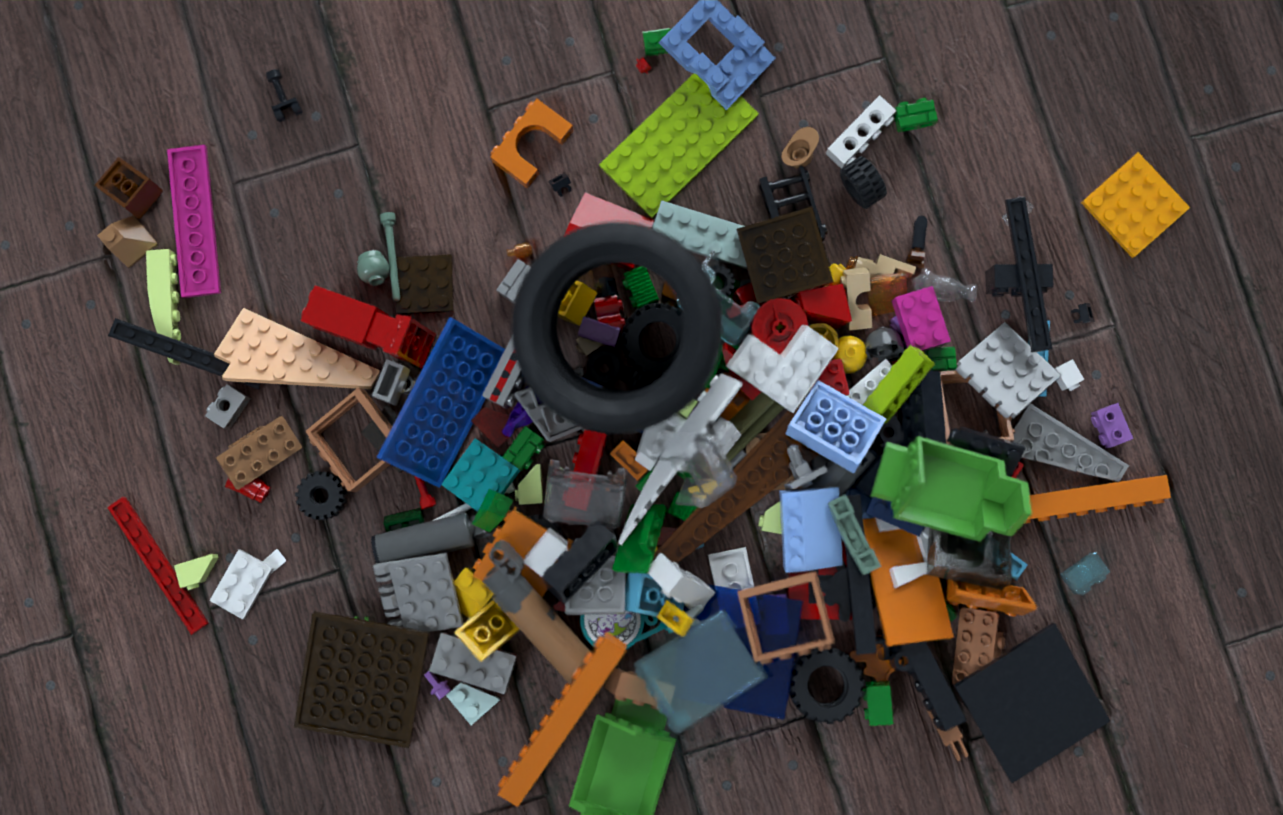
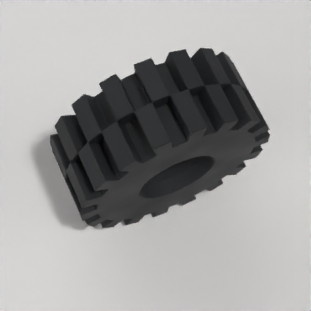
(335, 499)

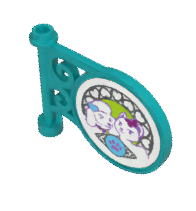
(625, 627)

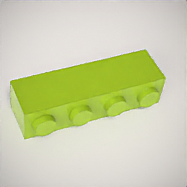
(899, 383)

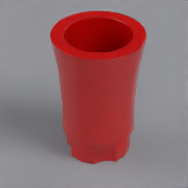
(254, 490)

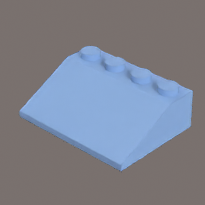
(835, 426)
(809, 529)

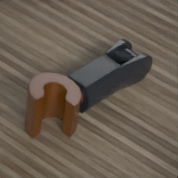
(916, 254)

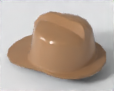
(801, 148)

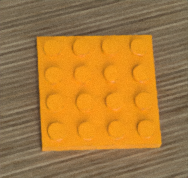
(1135, 205)

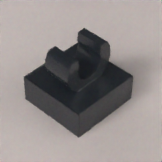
(559, 182)
(607, 286)
(1085, 312)

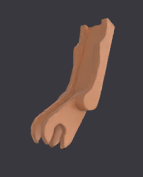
(951, 736)

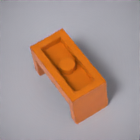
(626, 457)

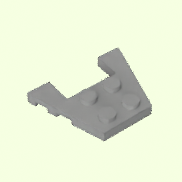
(549, 423)

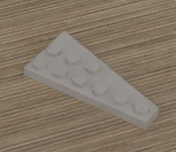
(1059, 446)

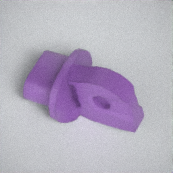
(440, 688)

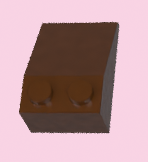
(129, 188)

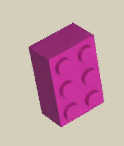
(921, 319)

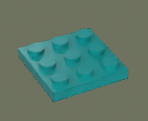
(477, 473)

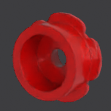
(643, 65)

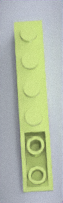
(163, 292)

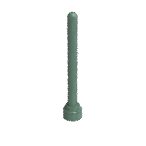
(388, 220)

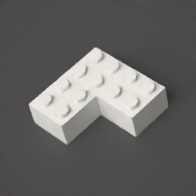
(784, 376)

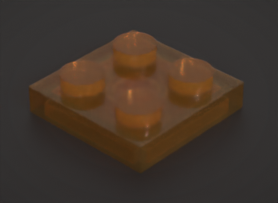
(884, 290)

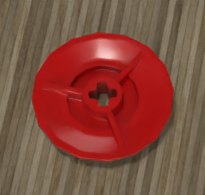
(770, 315)

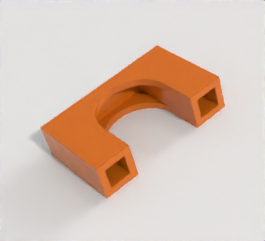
(537, 117)

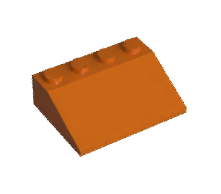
(1011, 600)

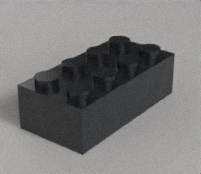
(925, 411)
(580, 562)

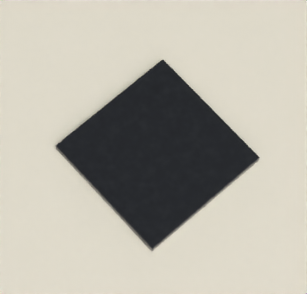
(1032, 702)

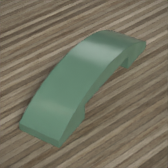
(852, 535)

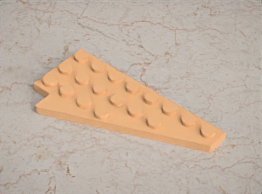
(277, 355)

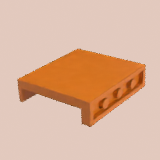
(522, 535)

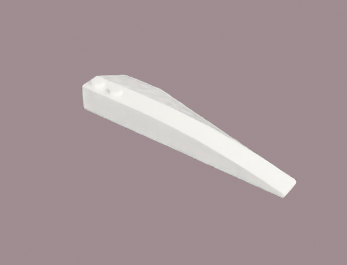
(700, 421)

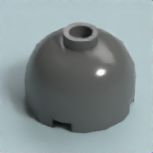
(884, 344)

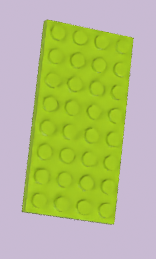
(675, 144)

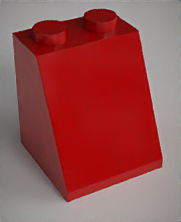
(825, 305)

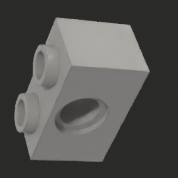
(237, 404)

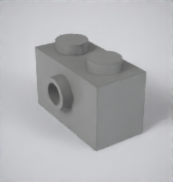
(391, 382)

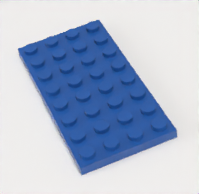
(442, 404)

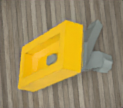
(677, 619)

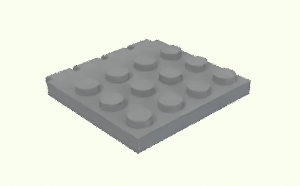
(1007, 371)

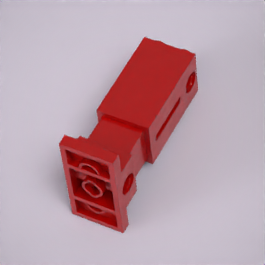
(368, 326)

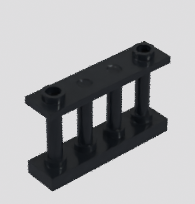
(773, 205)

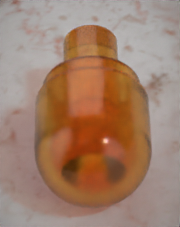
(521, 250)

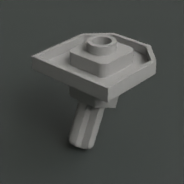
(802, 474)

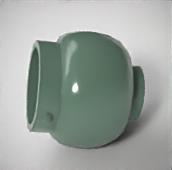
(372, 267)

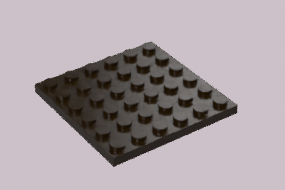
(361, 679)

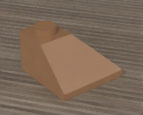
(127, 240)

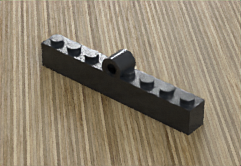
(928, 680)

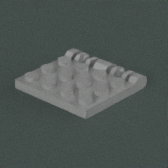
(421, 593)

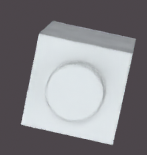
(1069, 376)

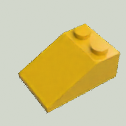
(487, 631)

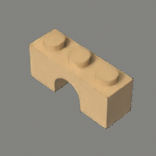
(856, 282)

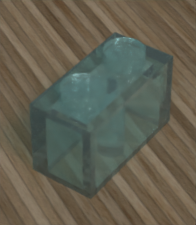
(1085, 573)

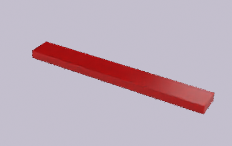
(157, 565)

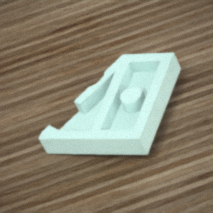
(471, 701)

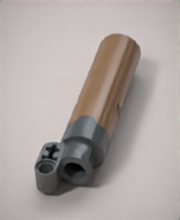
(532, 612)

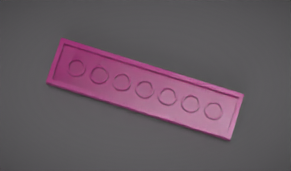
(194, 221)

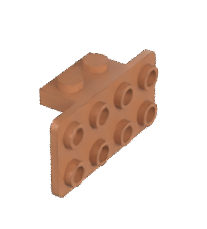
(976, 642)

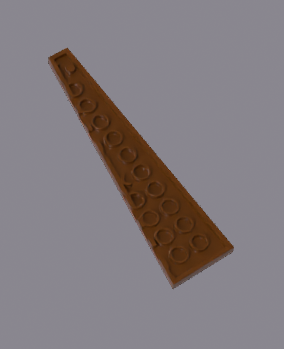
(756, 476)

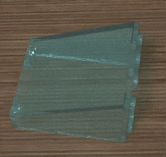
(699, 672)

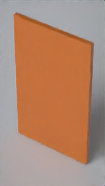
(915, 609)

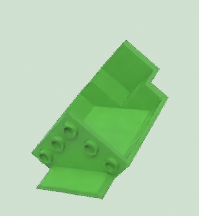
(951, 489)
(624, 762)

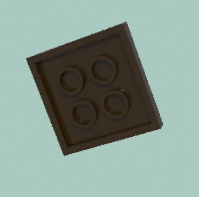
(425, 284)

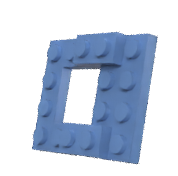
(736, 69)

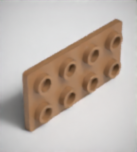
(258, 452)

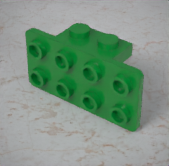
(639, 548)

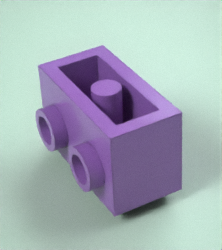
(1111, 425)

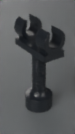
(274, 76)

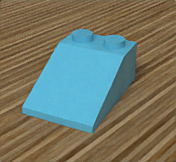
(645, 595)

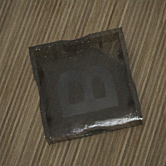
(970, 561)

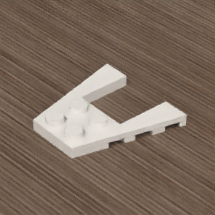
(907, 573)

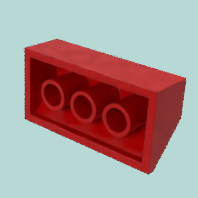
(590, 452)

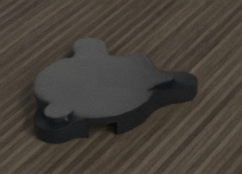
(837, 592)

